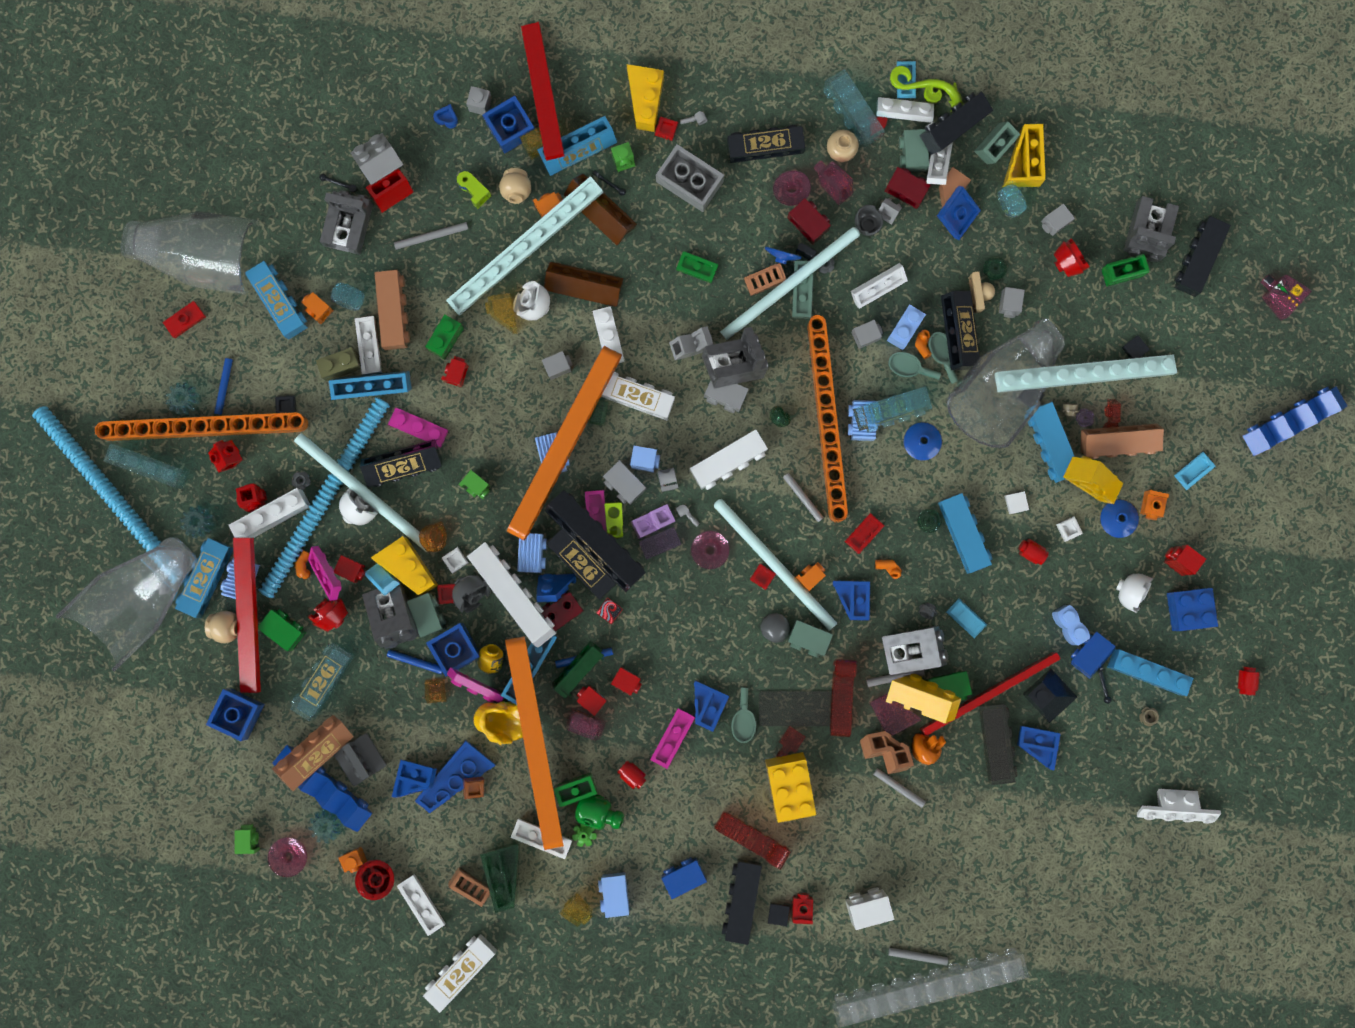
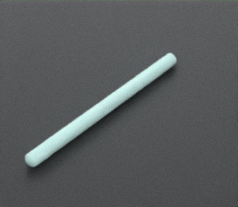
(790, 283)
(360, 489)
(771, 560)

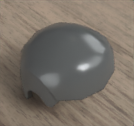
(868, 220)
(775, 627)

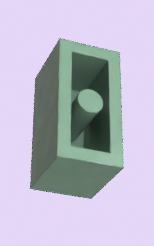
(997, 142)
(915, 153)
(426, 614)
(809, 638)

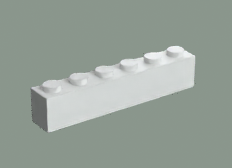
(511, 594)

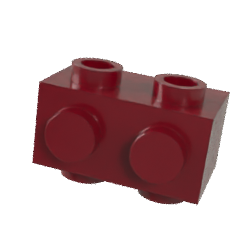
(562, 615)

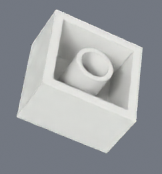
(869, 908)

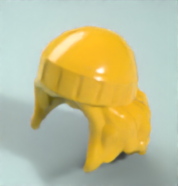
(499, 722)

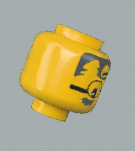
(490, 659)

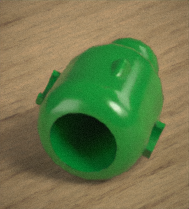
(597, 812)

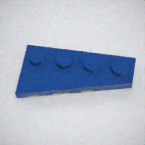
(464, 763)

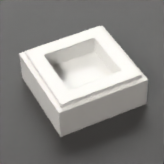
(1016, 502)
(1069, 529)
(455, 560)

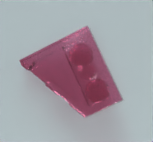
(893, 716)

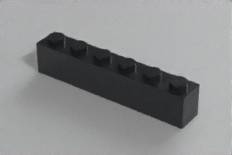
(595, 540)

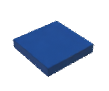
(958, 212)

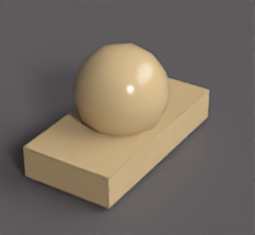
(980, 292)

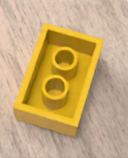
(790, 787)

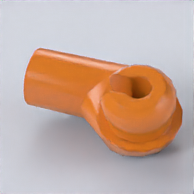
(921, 343)
(300, 565)
(890, 566)

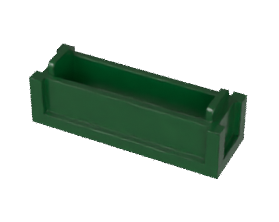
(577, 669)

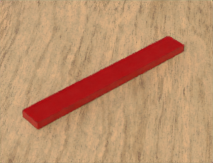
(542, 91)
(246, 614)
(995, 690)

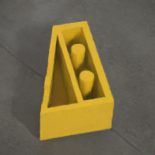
(646, 94)
(1028, 158)
(1094, 479)
(406, 565)
(924, 696)

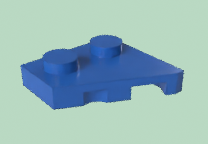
(551, 586)
(855, 598)
(708, 705)
(413, 778)

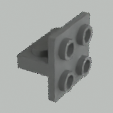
(360, 759)

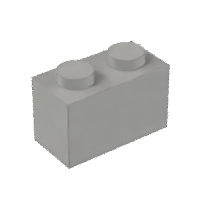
(728, 396)
(624, 483)

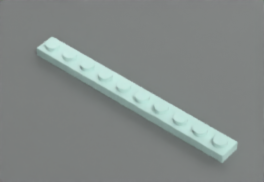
(524, 246)
(1085, 373)

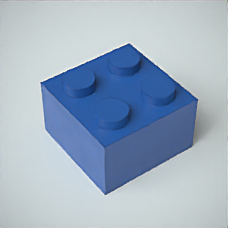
(508, 123)
(1192, 609)
(454, 648)
(235, 714)

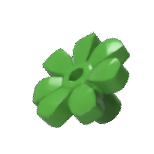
(587, 831)

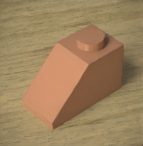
(954, 180)

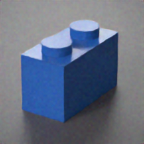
(1092, 655)
(683, 878)

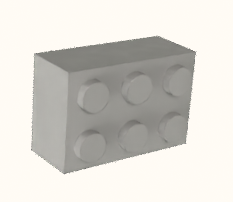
(689, 178)

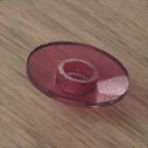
(789, 181)
(714, 540)
(277, 857)

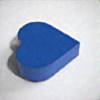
(446, 116)

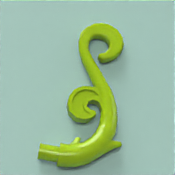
(928, 84)

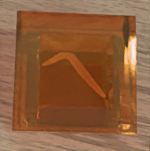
(435, 691)

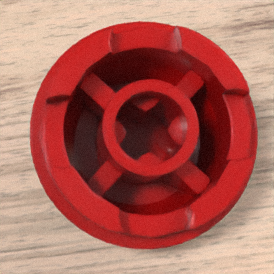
(1070, 259)
(329, 614)
(374, 880)

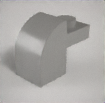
(691, 344)

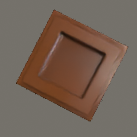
(473, 787)

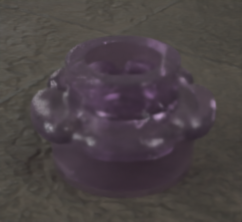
(1080, 417)

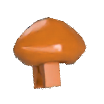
(927, 749)

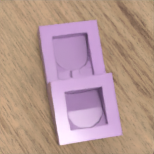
(652, 521)

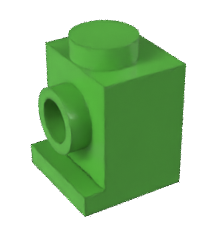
(623, 157)
(475, 485)
(246, 840)

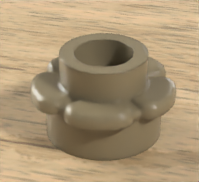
(1069, 409)
(1154, 717)

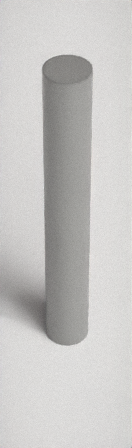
(803, 497)
(888, 678)
(900, 788)
(918, 956)

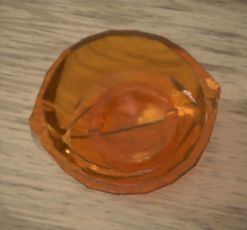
(433, 537)

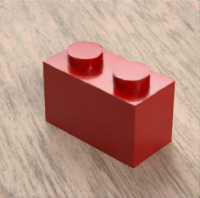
(389, 190)
(1184, 560)

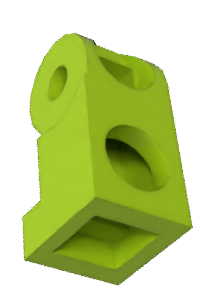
(470, 184)
(614, 519)

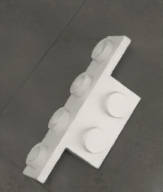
(1178, 806)

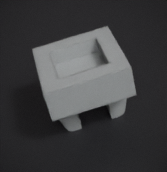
(889, 210)

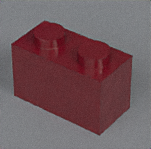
(907, 187)
(809, 221)

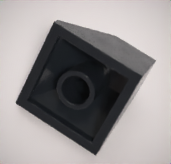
(1050, 695)

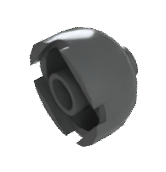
(469, 591)

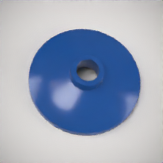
(781, 256)
(913, 443)
(1111, 522)

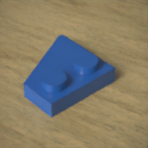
(1040, 745)

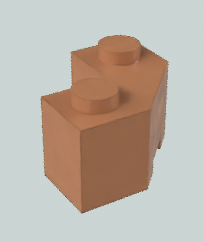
(895, 754)

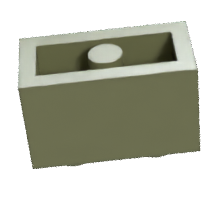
(339, 364)

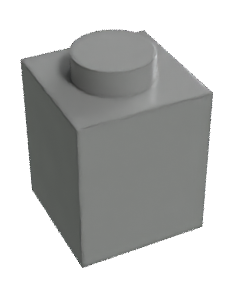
(479, 100)
(1057, 220)
(1011, 302)
(867, 334)
(557, 365)

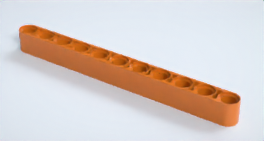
(829, 409)
(193, 423)
(564, 443)
(534, 743)

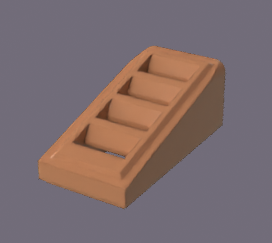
(777, 267)
(466, 893)

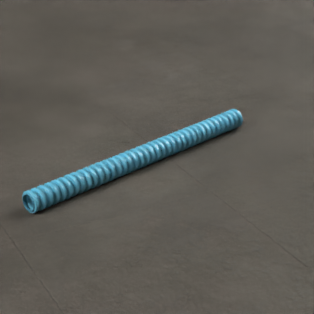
(97, 479)
(323, 499)

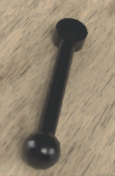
(352, 188)
(621, 191)
(1107, 699)

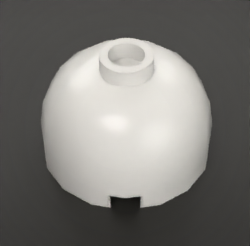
(532, 302)
(355, 509)
(1133, 590)

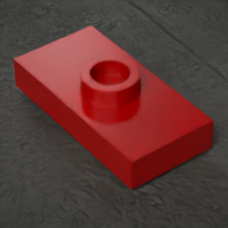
(184, 319)
(864, 533)

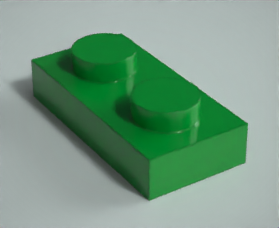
(697, 267)

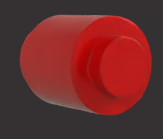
(1033, 551)
(1248, 681)
(632, 775)

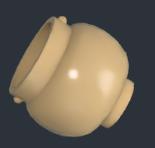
(842, 145)
(515, 185)
(221, 626)

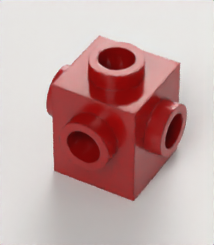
(224, 455)
(250, 497)

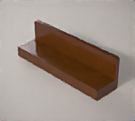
(605, 214)
(583, 284)

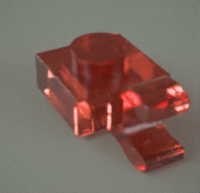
(1113, 413)
(791, 741)

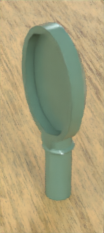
(938, 347)
(908, 365)
(743, 722)

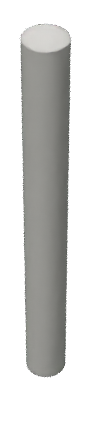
(431, 235)

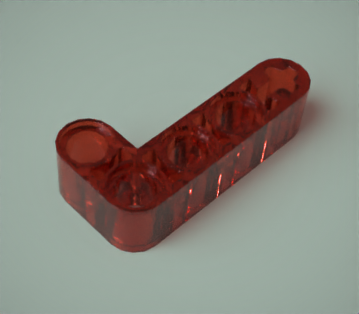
(842, 697)
(752, 839)

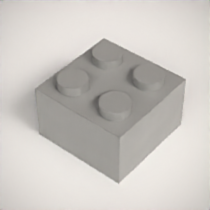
(376, 158)

